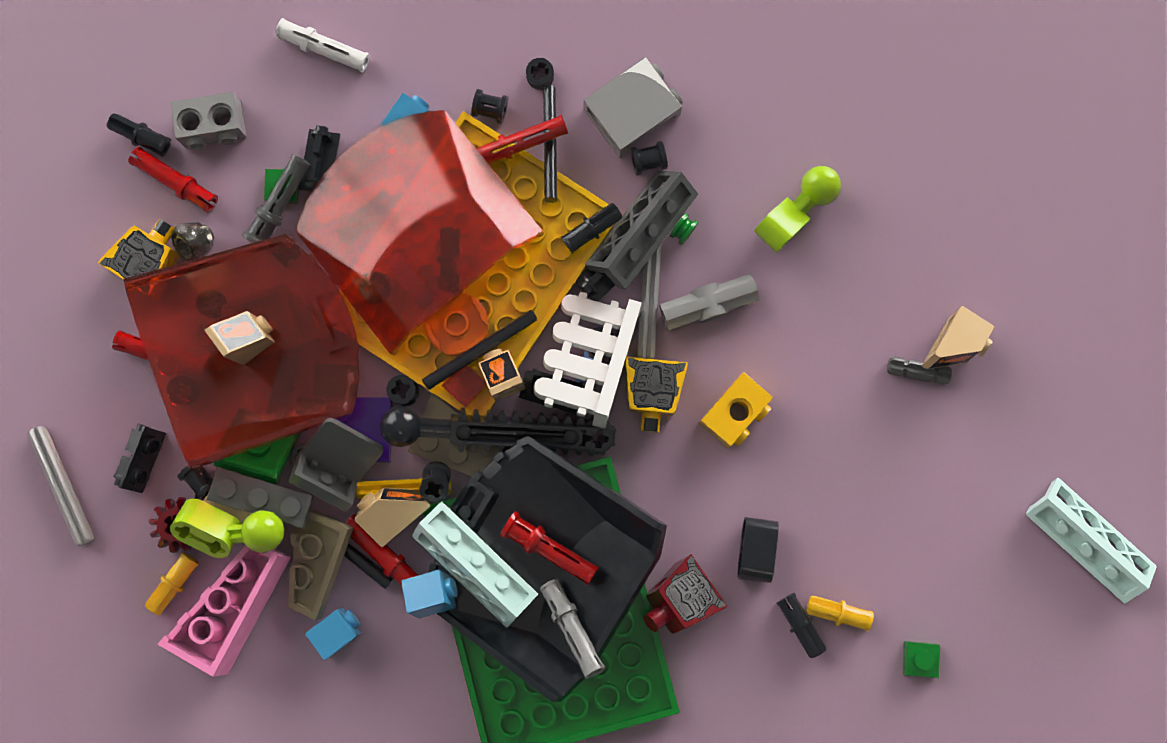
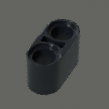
(758, 550)

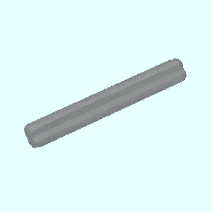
(649, 306)
(61, 486)

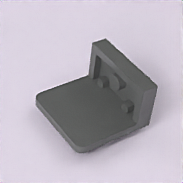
(334, 463)

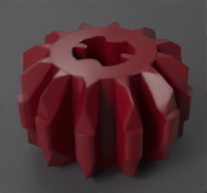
(163, 523)

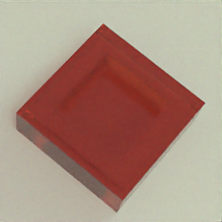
(464, 386)

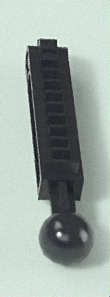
(403, 427)

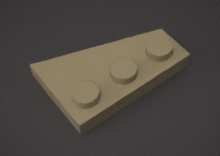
(441, 450)
(316, 562)

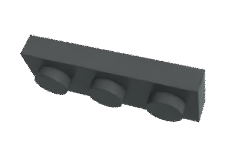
(256, 495)

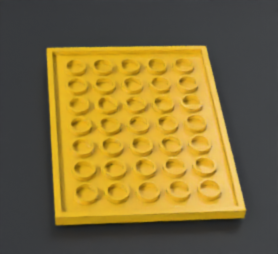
(526, 279)

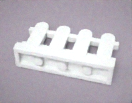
(585, 369)

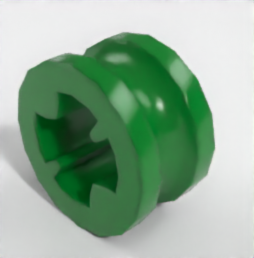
(683, 229)

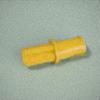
(171, 584)
(840, 613)

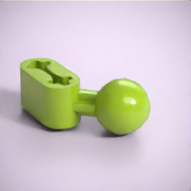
(818, 187)
(218, 531)

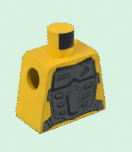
(140, 252)
(653, 389)

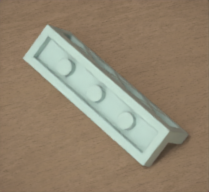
(1091, 544)
(474, 564)

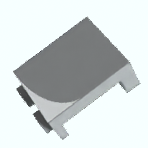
(632, 105)

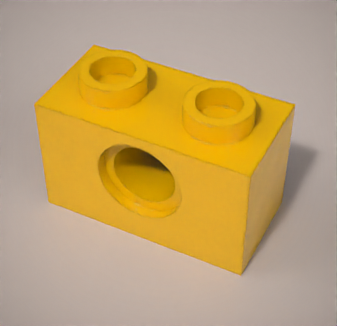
(742, 392)

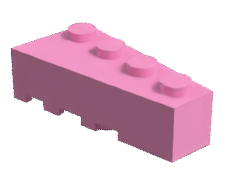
(226, 613)

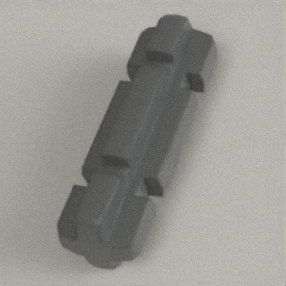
(914, 370)

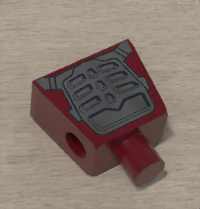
(682, 598)

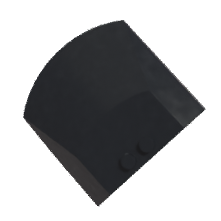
(579, 516)

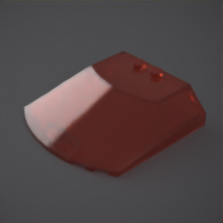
(410, 222)
(285, 389)

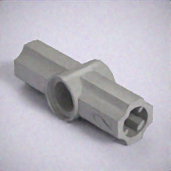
(709, 302)

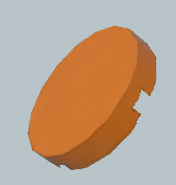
(458, 325)

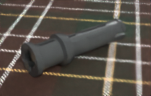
(266, 213)

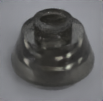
(192, 240)

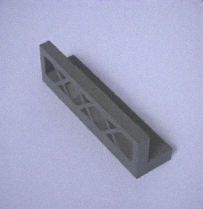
(644, 229)

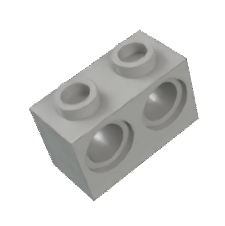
(209, 112)

